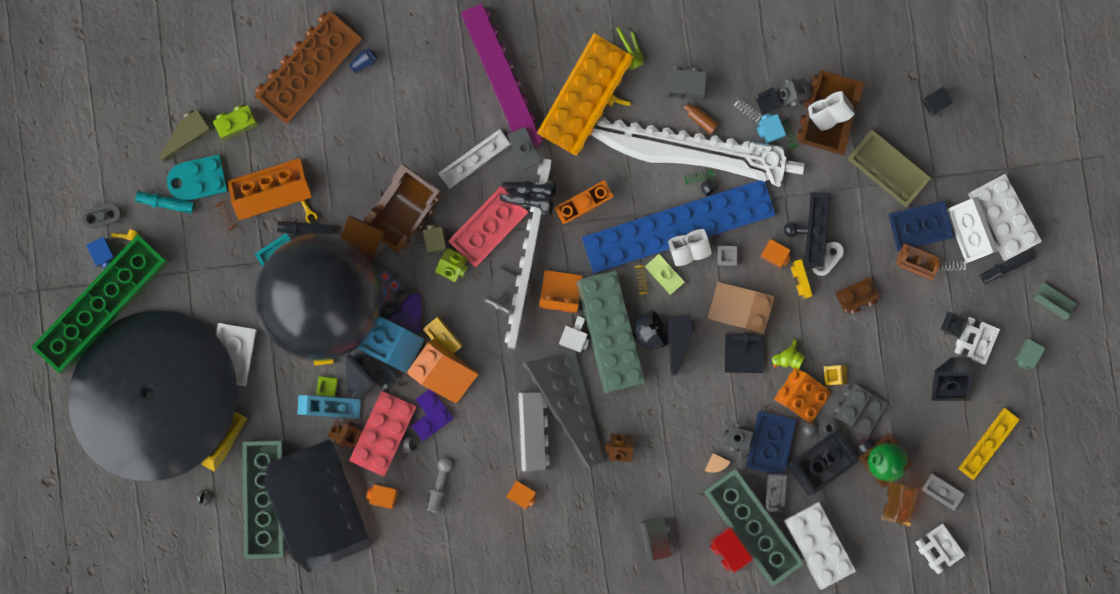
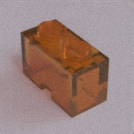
(900, 504)

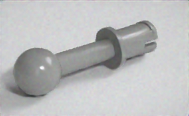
(444, 466)

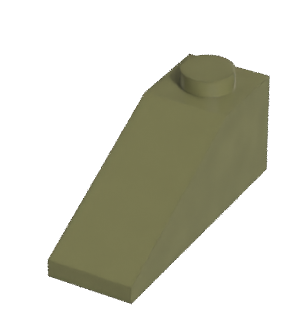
(187, 132)

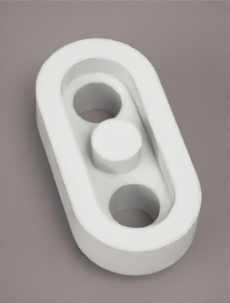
(830, 260)

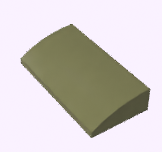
(889, 168)

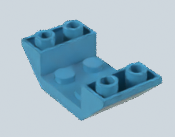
(392, 345)

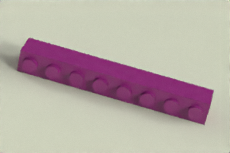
(499, 72)

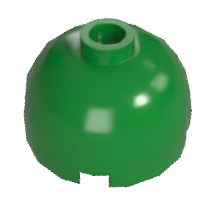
(887, 462)

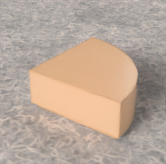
(716, 464)

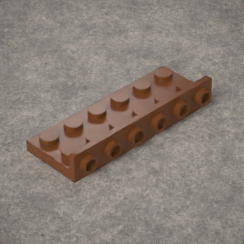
(307, 66)

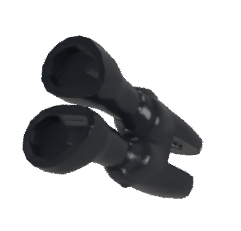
(523, 199)

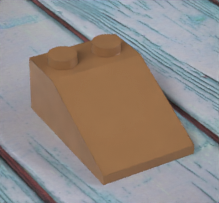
(740, 308)

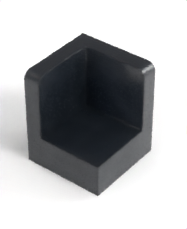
(767, 101)
(937, 101)

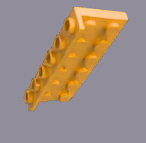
(585, 94)

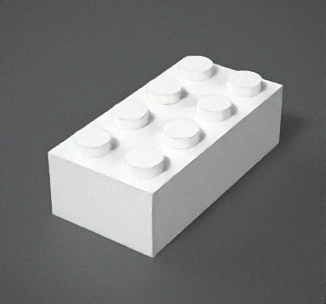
(1006, 217)
(819, 545)

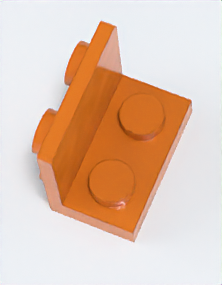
(560, 292)

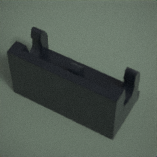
(379, 371)

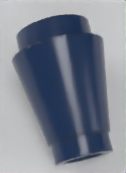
(364, 60)

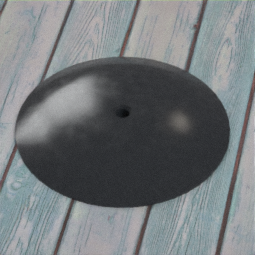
(189, 403)

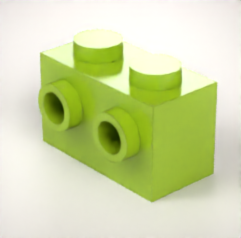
(235, 122)

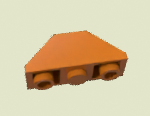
(584, 202)

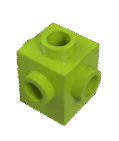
(452, 265)

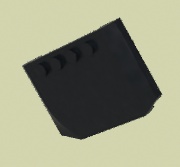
(315, 506)

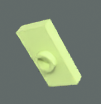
(664, 274)

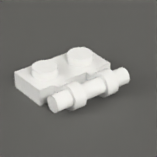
(982, 343)
(944, 544)

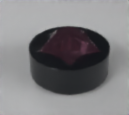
(864, 444)

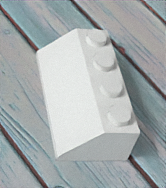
(532, 432)

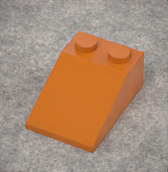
(442, 372)

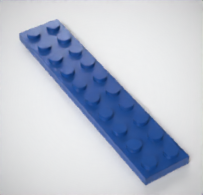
(651, 233)

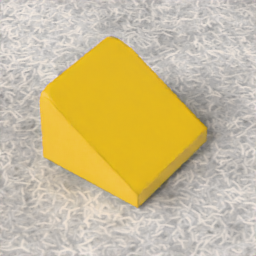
(835, 375)

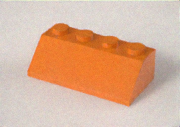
(269, 189)

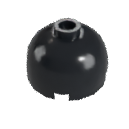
(649, 331)

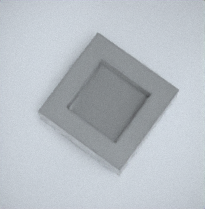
(727, 256)

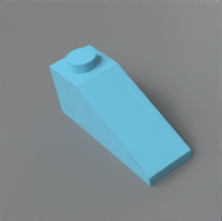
(328, 406)

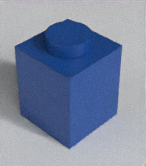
(101, 252)

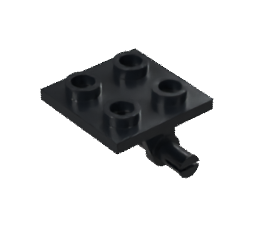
(744, 353)

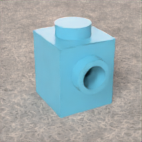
(770, 128)

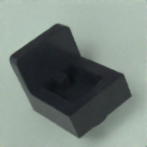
(953, 325)

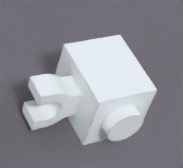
(574, 338)

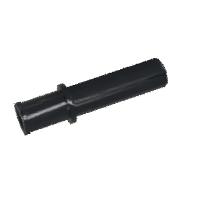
(305, 228)
(1006, 267)

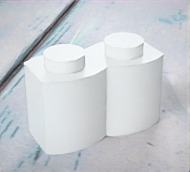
(831, 111)
(689, 247)

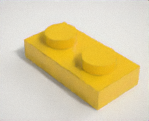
(803, 287)
(442, 334)

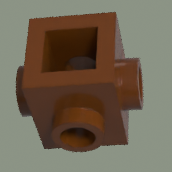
(344, 433)
(620, 447)

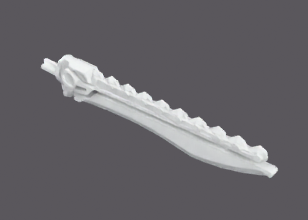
(758, 155)

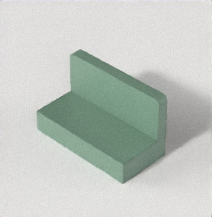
(1054, 301)

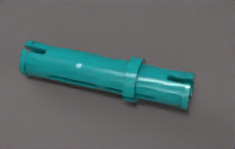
(157, 200)

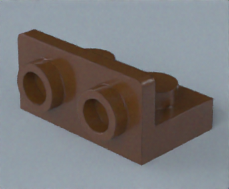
(857, 295)

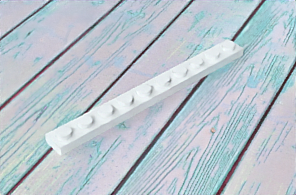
(526, 262)

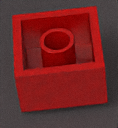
(730, 549)

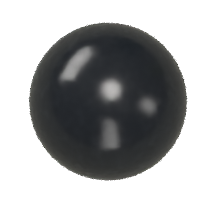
(318, 297)

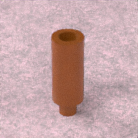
(701, 118)

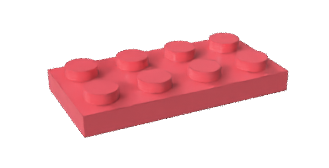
(487, 228)
(382, 434)

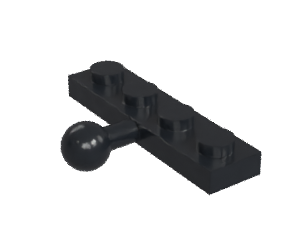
(816, 230)

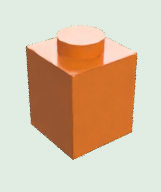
(776, 254)
(522, 495)

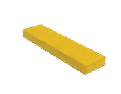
(988, 443)

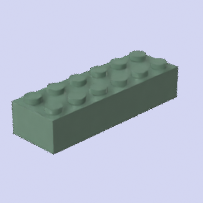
(610, 332)
(753, 527)
(261, 528)

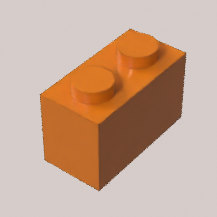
(382, 496)

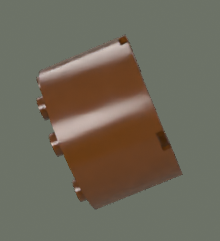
(835, 138)
(404, 207)

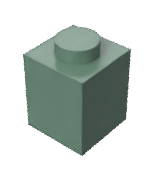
(1029, 354)

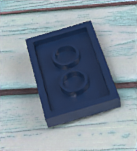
(920, 225)
(770, 443)

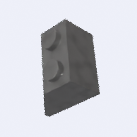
(656, 539)

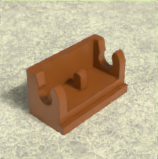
(918, 261)

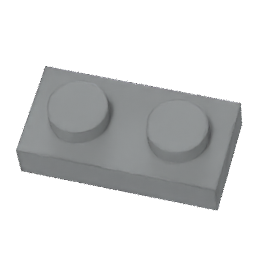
(942, 492)

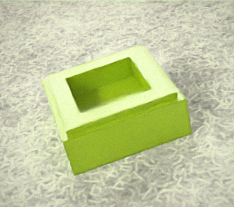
(327, 386)

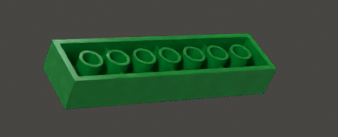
(99, 304)

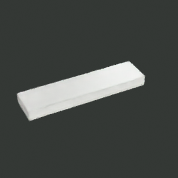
(474, 159)

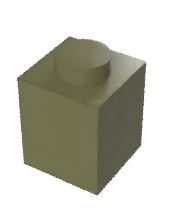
(434, 239)

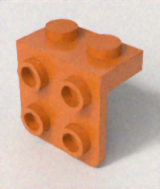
(803, 395)

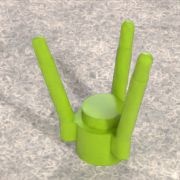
(637, 59)

